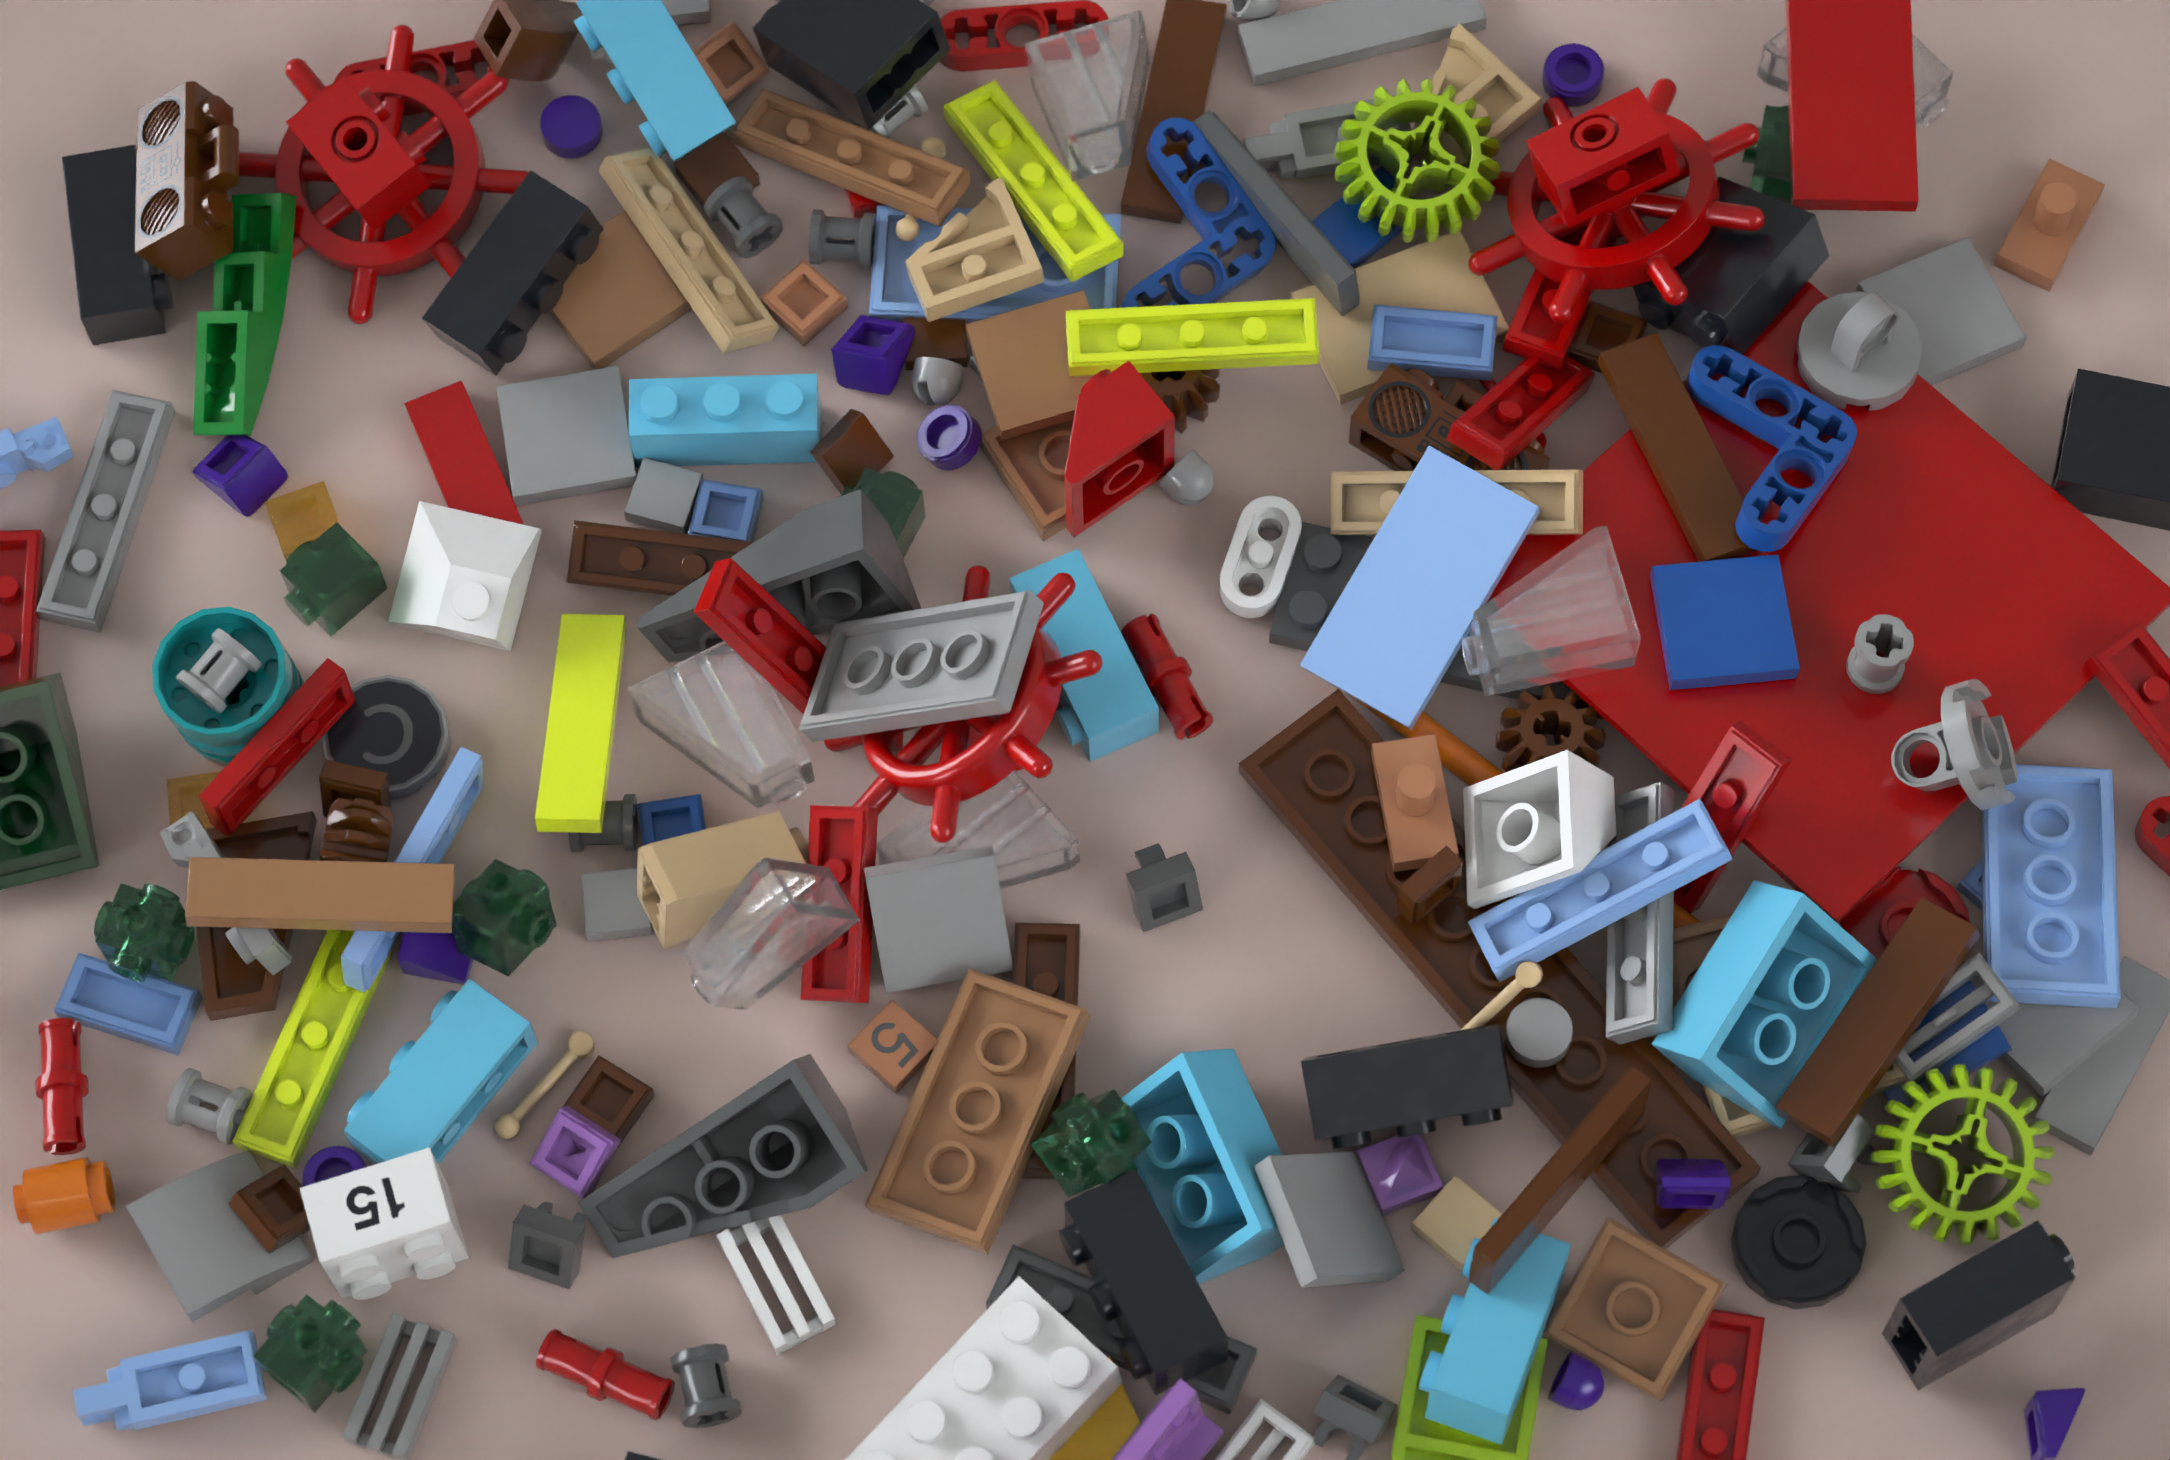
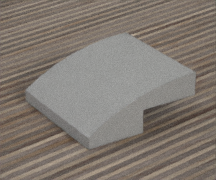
(204, 1243)

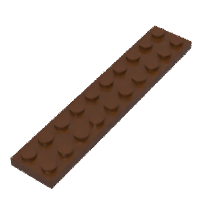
(1327, 795)

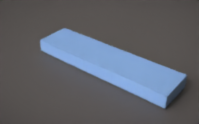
(426, 844)
(1606, 890)

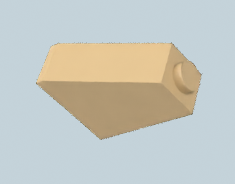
(693, 874)

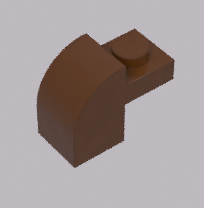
(527, 37)

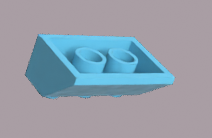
(1764, 998)
(1203, 1160)

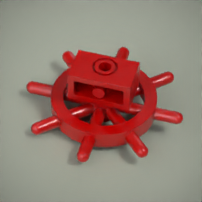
(355, 140)
(1606, 176)

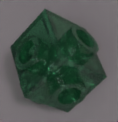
(502, 917)
(148, 949)
(1091, 1141)
(312, 1350)

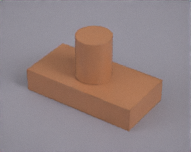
(2049, 225)
(1413, 800)

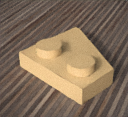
(1492, 84)
(975, 258)

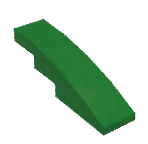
(243, 330)

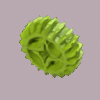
(1438, 172)
(1952, 1184)

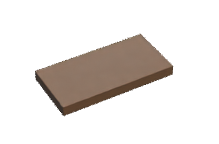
(978, 1111)

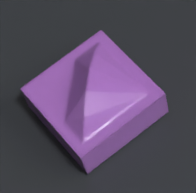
(575, 1151)
(1400, 1172)

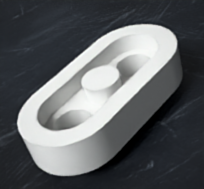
(1258, 560)

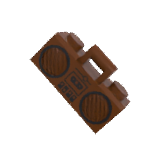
(183, 179)
(1410, 413)

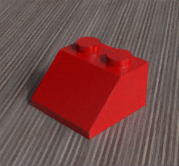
(1116, 445)

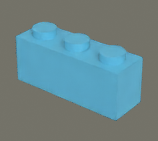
(657, 71)
(725, 419)
(1115, 703)
(442, 1078)
(1493, 1342)

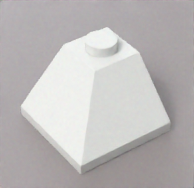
(465, 576)
(1535, 826)

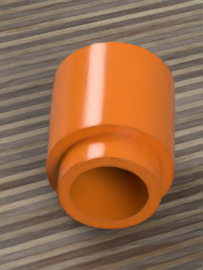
(64, 1195)

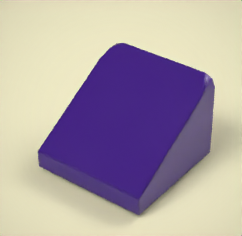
(872, 354)
(241, 473)
(433, 957)
(1691, 1183)
(2049, 1419)

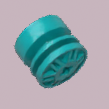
(263, 693)

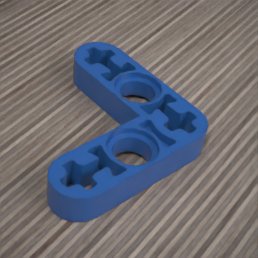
(1215, 228)
(1798, 447)

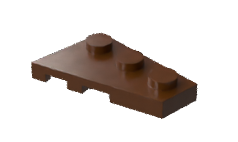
(228, 982)

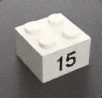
(385, 1225)

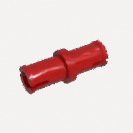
(1167, 676)
(62, 1086)
(605, 1374)

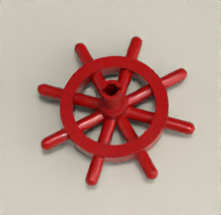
(995, 741)

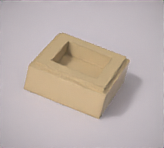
(1455, 1220)

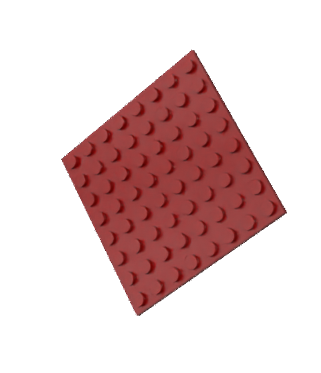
(1914, 527)

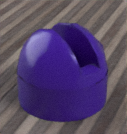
(1577, 1383)

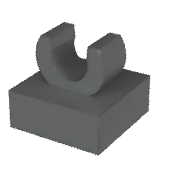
(1163, 888)
(1833, 1164)
(547, 1245)
(1354, 1410)

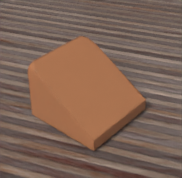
(730, 61)

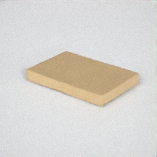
(1418, 277)

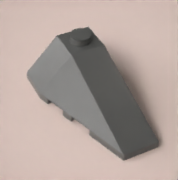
(819, 565)
(746, 1162)

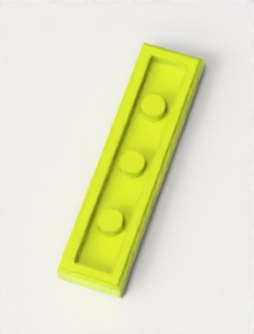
(1035, 180)
(1193, 336)
(581, 724)
(306, 1058)

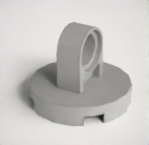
(1859, 350)
(1970, 748)

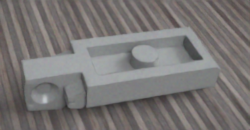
(1306, 142)
(191, 839)

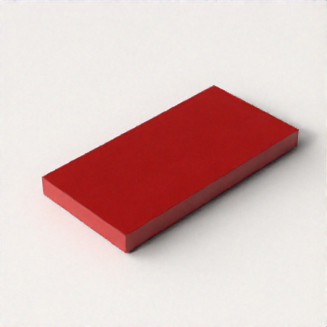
(1851, 105)

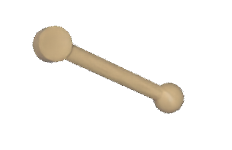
(907, 227)
(1527, 975)
(580, 1047)

